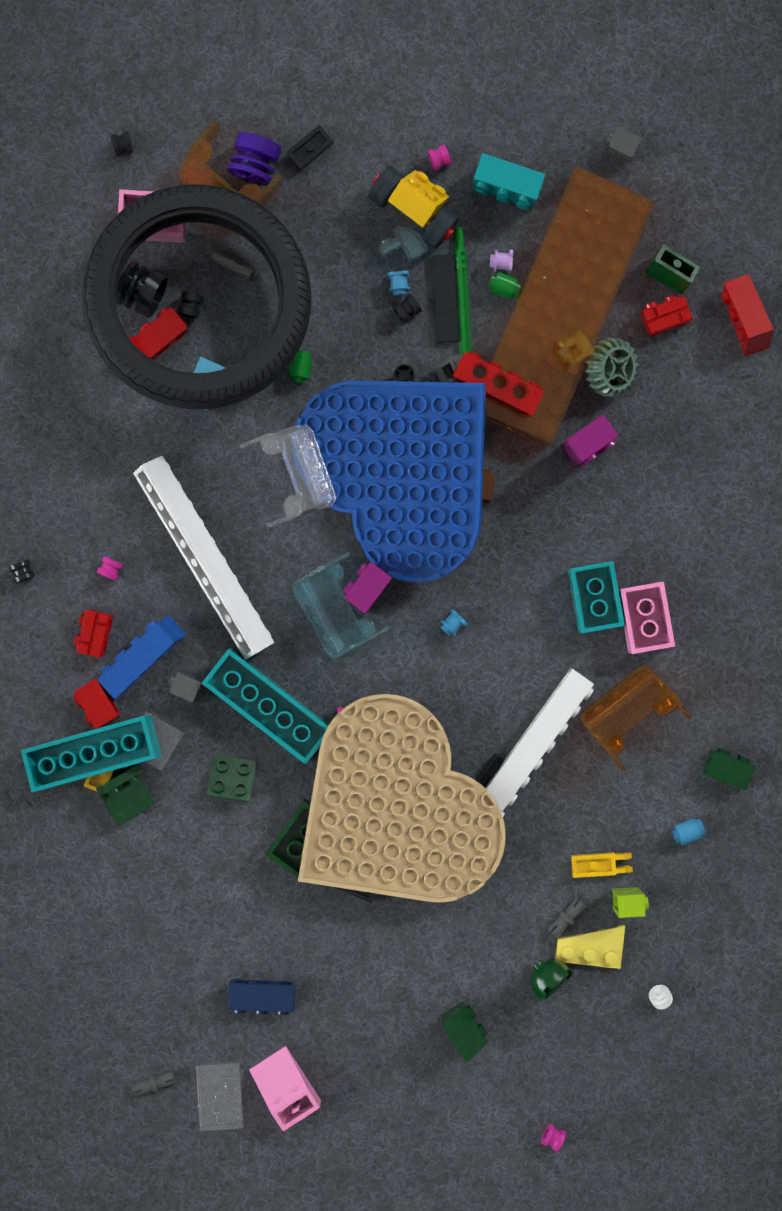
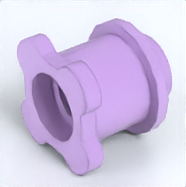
(502, 261)

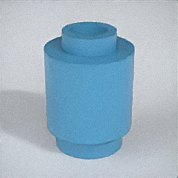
(688, 831)

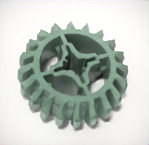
(605, 367)

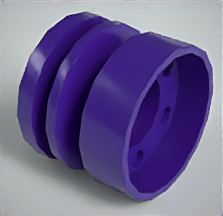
(254, 158)

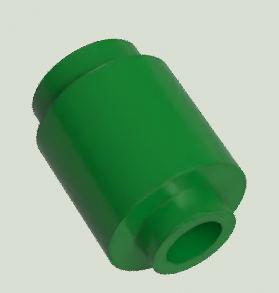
(505, 285)
(300, 367)

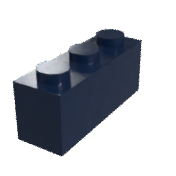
(261, 996)

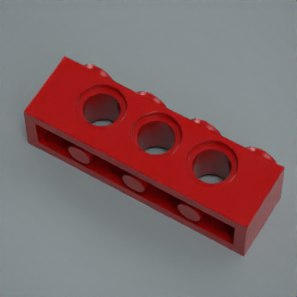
(525, 405)

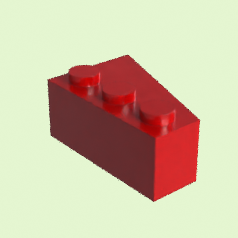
(747, 314)

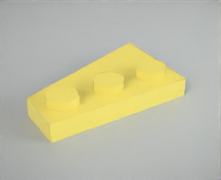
(594, 948)

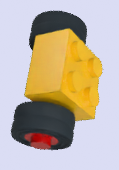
(418, 200)

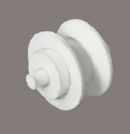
(660, 997)

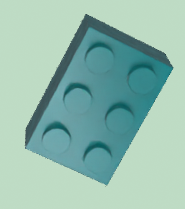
(507, 181)
(596, 597)

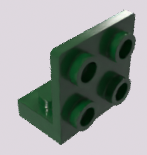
(126, 795)

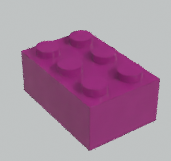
(593, 438)
(367, 587)

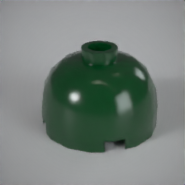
(548, 977)

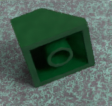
(464, 1030)

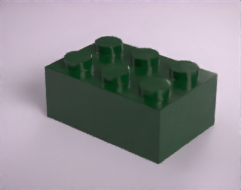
(289, 844)

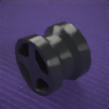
(122, 143)
(21, 571)

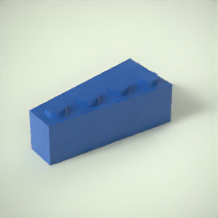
(141, 656)

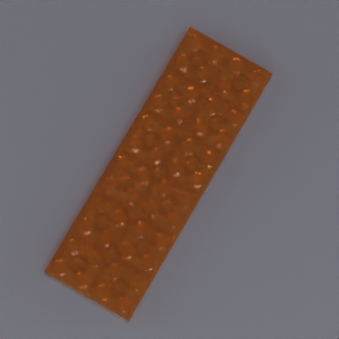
(567, 290)

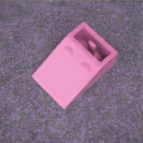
(285, 1088)

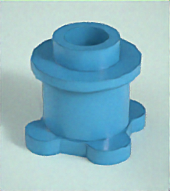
(398, 282)
(453, 623)

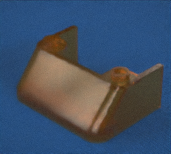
(196, 171)
(626, 706)

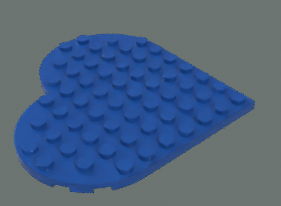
(405, 469)

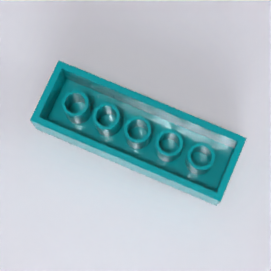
(266, 705)
(91, 753)

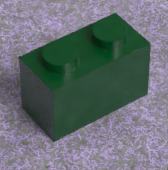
(672, 269)
(729, 769)

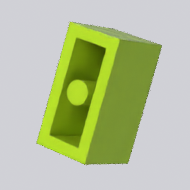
(629, 902)

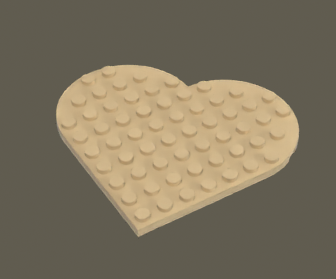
(394, 812)

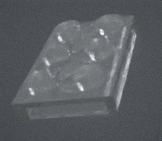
(219, 1096)

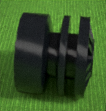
(135, 287)

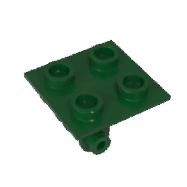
(231, 778)

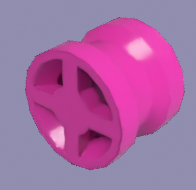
(439, 157)
(110, 568)
(553, 1137)

